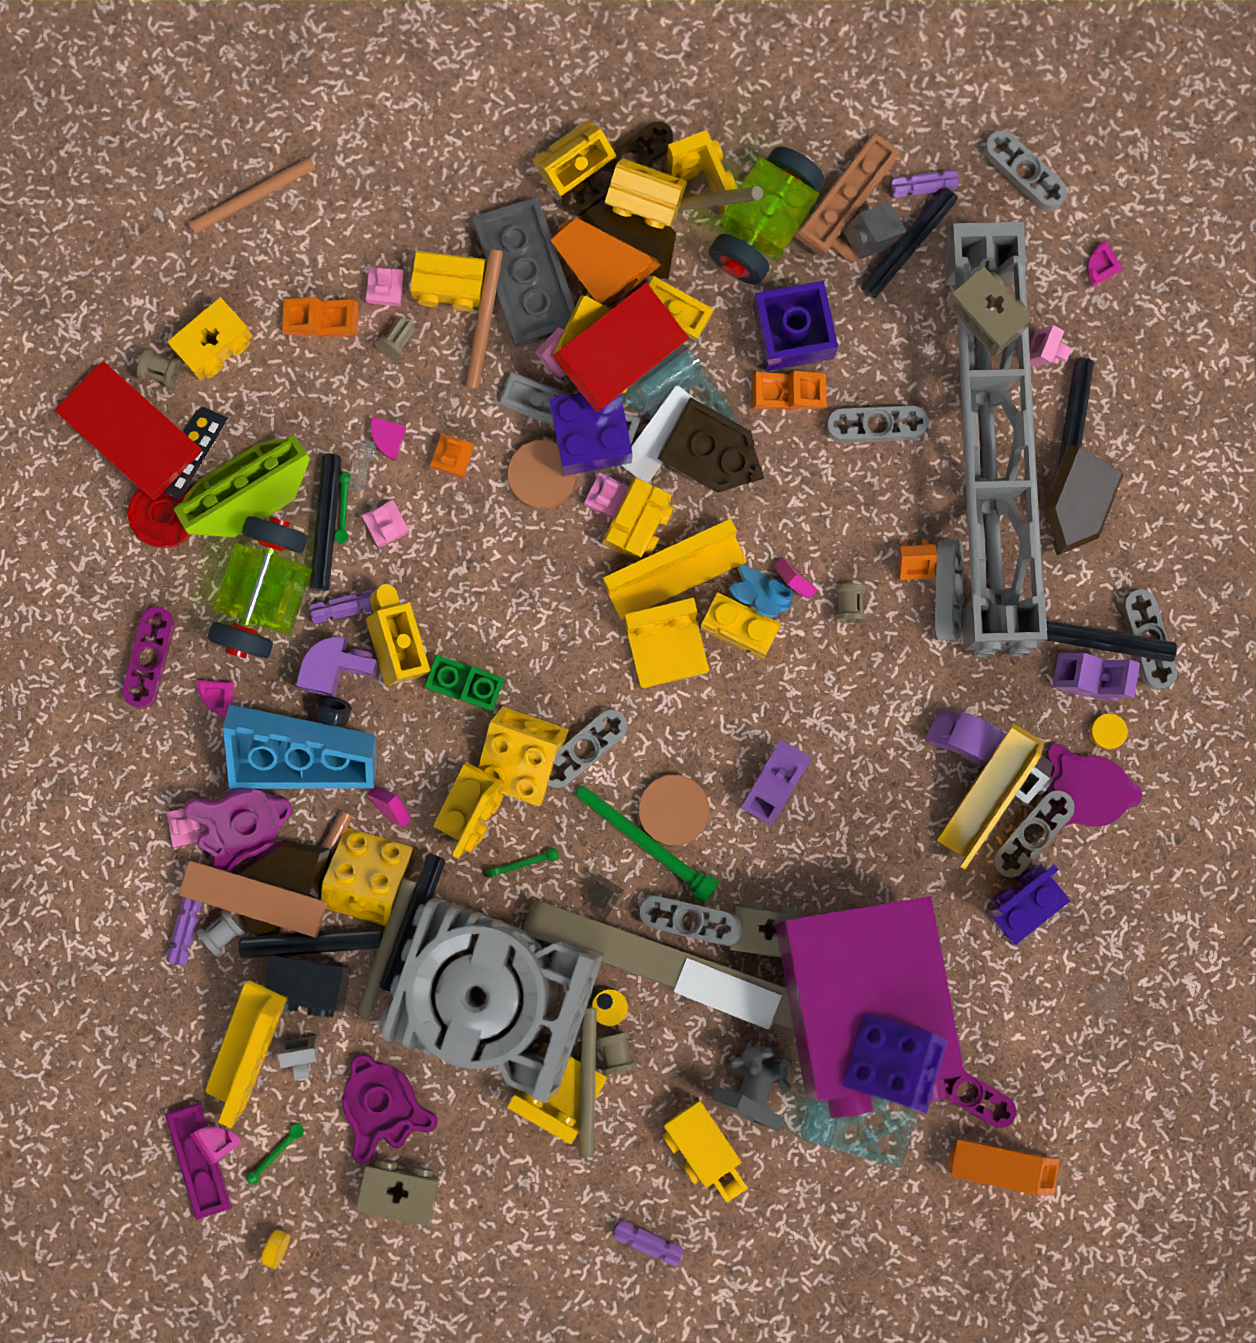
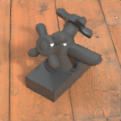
(755, 1086)

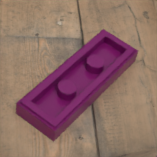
(203, 1181)

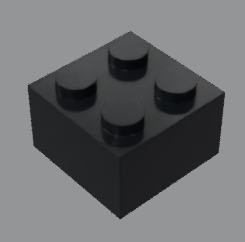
(308, 985)

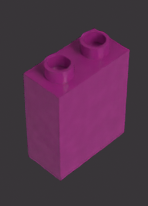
(858, 964)

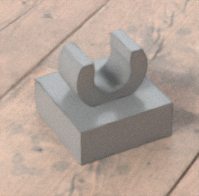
(299, 1055)

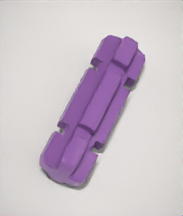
(924, 183)
(341, 607)
(183, 932)
(648, 1242)

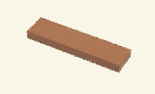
(848, 194)
(253, 898)

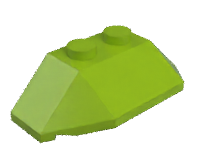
(248, 485)

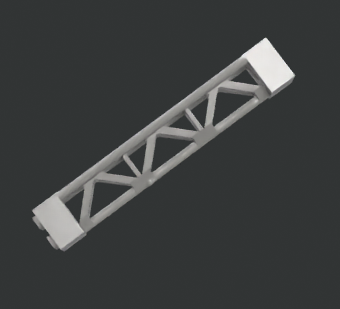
(994, 615)

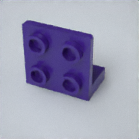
(1029, 905)
(895, 1062)

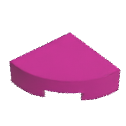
(1102, 264)
(388, 436)
(794, 578)
(216, 695)
(389, 805)
(215, 1142)

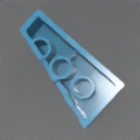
(295, 753)

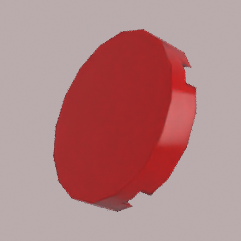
(166, 529)

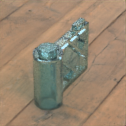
(678, 369)
(830, 1132)

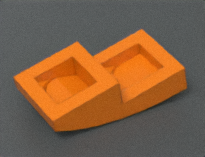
(320, 318)
(789, 391)

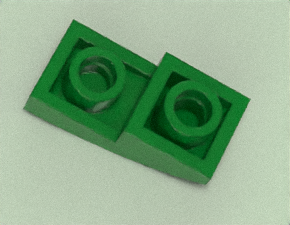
(463, 683)

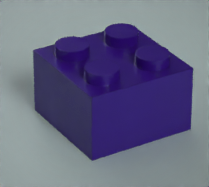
(795, 325)
(589, 438)

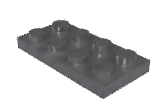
(530, 274)

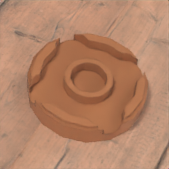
(538, 476)
(673, 810)

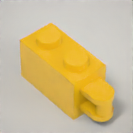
(395, 637)
(705, 1149)

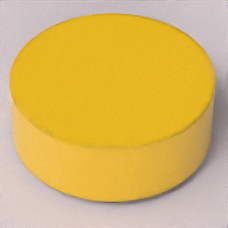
(1108, 731)
(275, 1249)

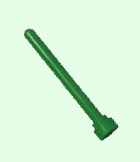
(700, 884)

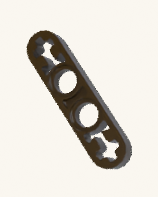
(632, 144)

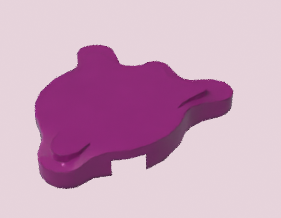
(1094, 783)
(238, 824)
(381, 1106)

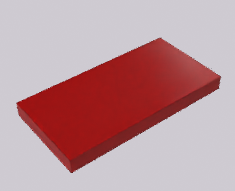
(620, 347)
(128, 430)

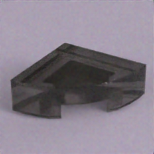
(603, 894)

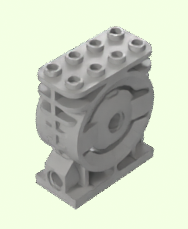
(449, 929)

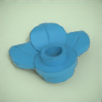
(765, 595)

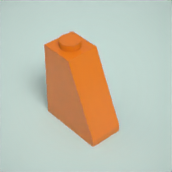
(602, 261)
(1004, 1167)

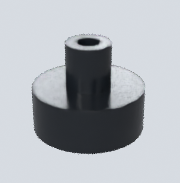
(332, 711)

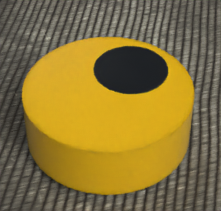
(611, 1007)

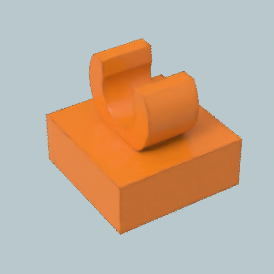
(452, 455)
(917, 561)

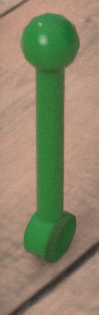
(341, 535)
(551, 855)
(253, 1176)

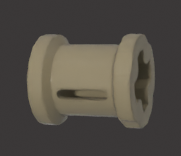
(159, 368)
(850, 603)
(617, 1053)

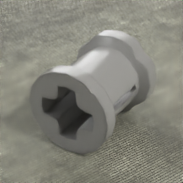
(220, 932)

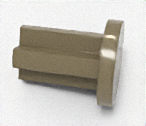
(395, 339)

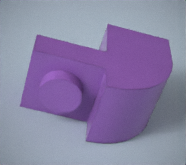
(326, 661)
(1096, 677)
(965, 735)
(776, 782)

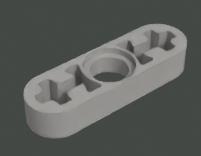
(1025, 157)
(886, 413)
(949, 589)
(1132, 617)
(610, 738)
(1058, 819)
(698, 933)

